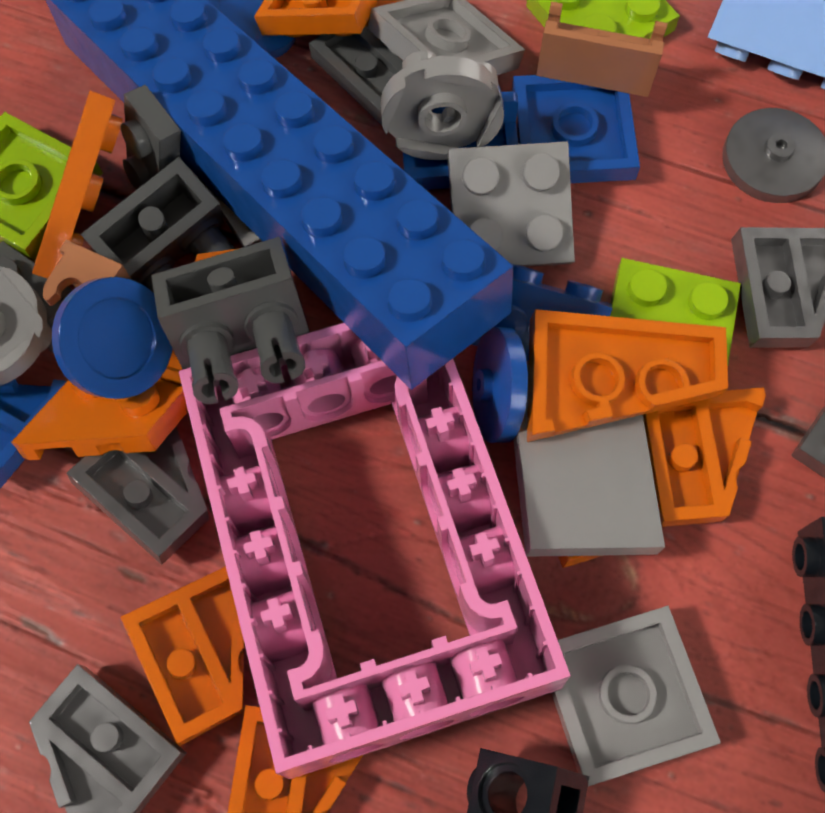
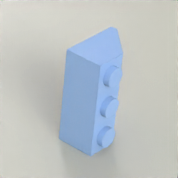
(779, 30)

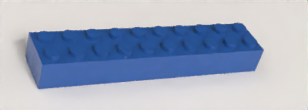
(296, 170)

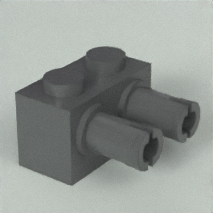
(160, 224)
(230, 308)

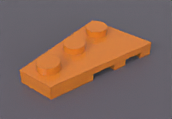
(79, 185)
(616, 368)

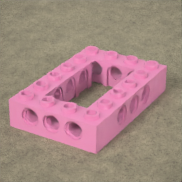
(304, 706)

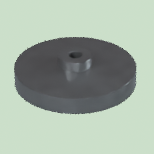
(775, 155)

